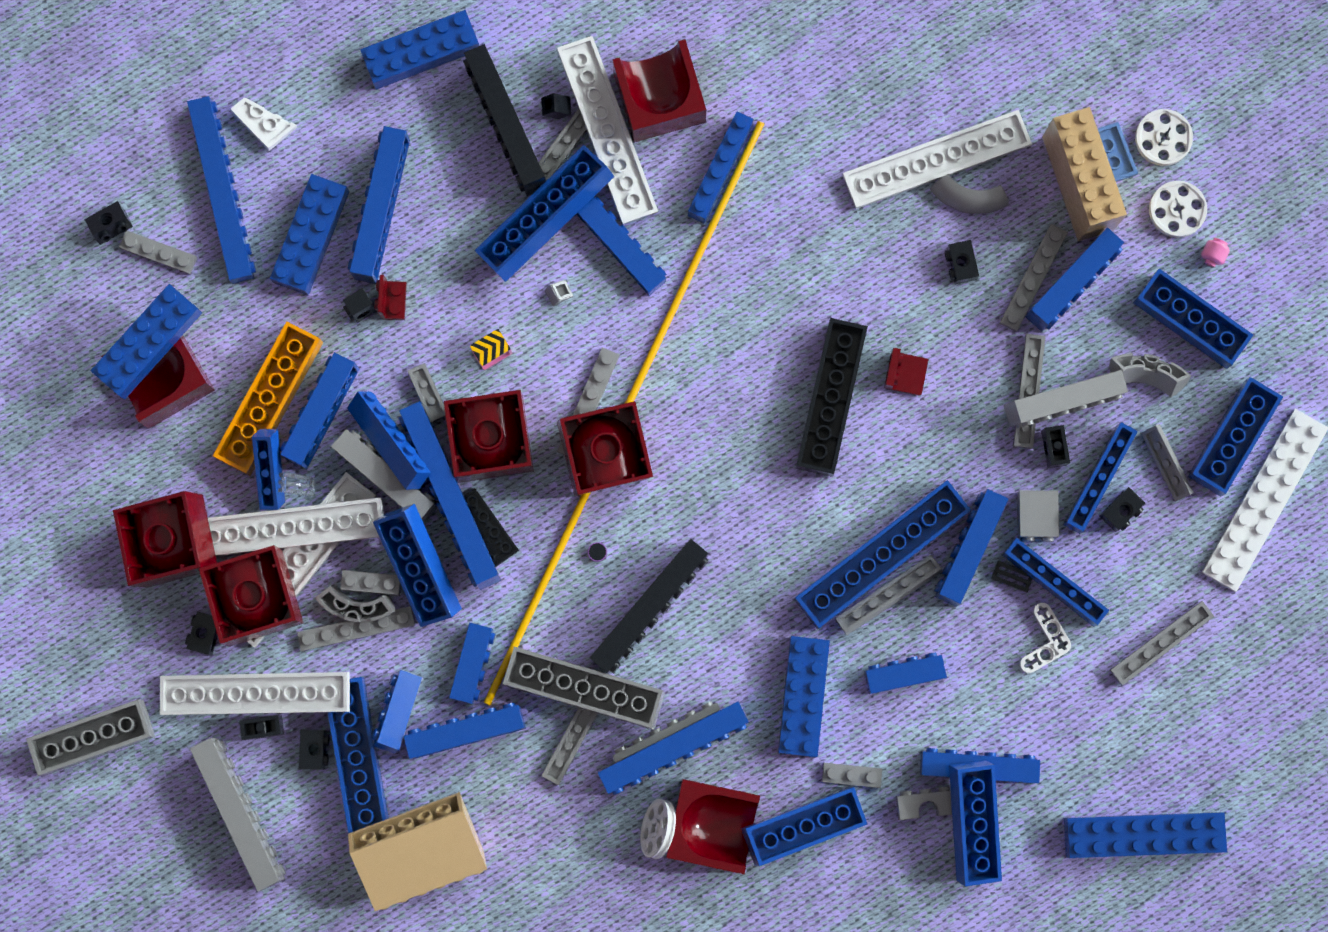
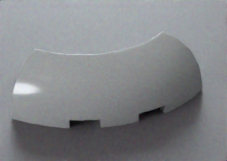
(969, 200)
(1151, 371)
(352, 610)

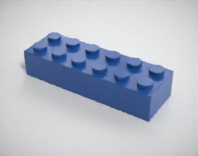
(419, 49)
(309, 234)
(1071, 283)
(1193, 319)
(146, 341)
(319, 411)
(1235, 436)
(971, 547)
(417, 565)
(803, 696)
(464, 732)
(975, 823)
(804, 826)

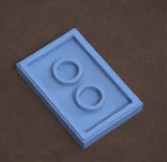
(1117, 152)

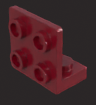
(391, 299)
(906, 373)

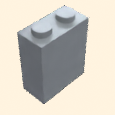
(1037, 515)

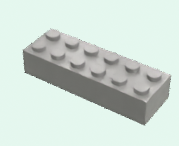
(1066, 399)
(374, 468)
(90, 737)

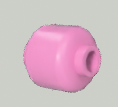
(1215, 252)

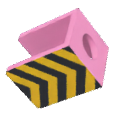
(491, 349)

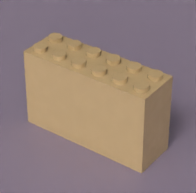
(1083, 174)
(417, 852)

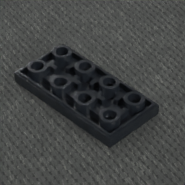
(495, 537)

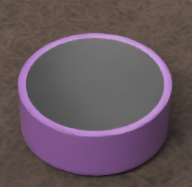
(597, 552)

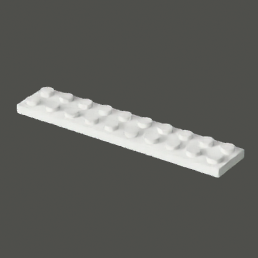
(607, 129)
(937, 159)
(1265, 500)
(295, 526)
(306, 560)
(255, 693)

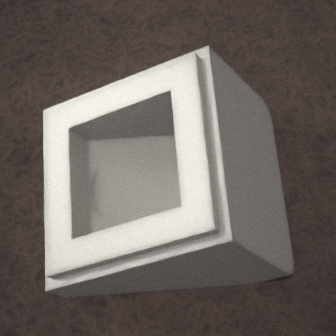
(558, 292)

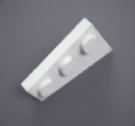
(264, 125)

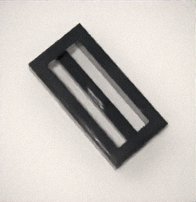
(1028, 582)

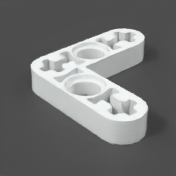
(1051, 646)

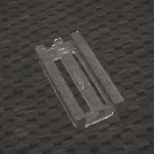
(283, 482)

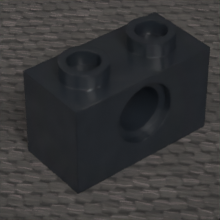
(108, 223)
(964, 251)
(358, 306)
(1055, 446)
(1128, 499)
(203, 645)
(261, 727)
(307, 739)

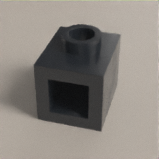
(556, 106)

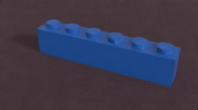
(720, 167)
(621, 246)
(388, 440)
(1100, 478)
(1055, 582)
(1006, 768)

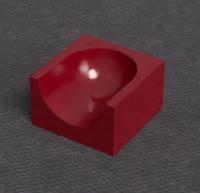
(660, 93)
(170, 386)
(488, 436)
(604, 448)
(164, 539)
(251, 596)
(711, 825)

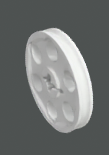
(1172, 137)
(1173, 216)
(657, 828)

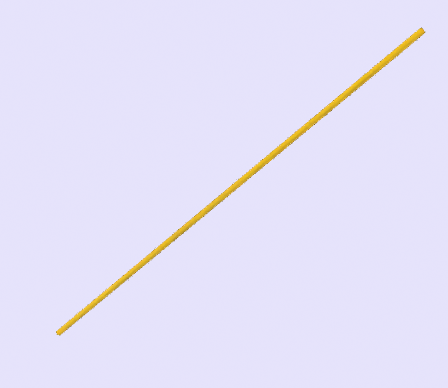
(631, 397)

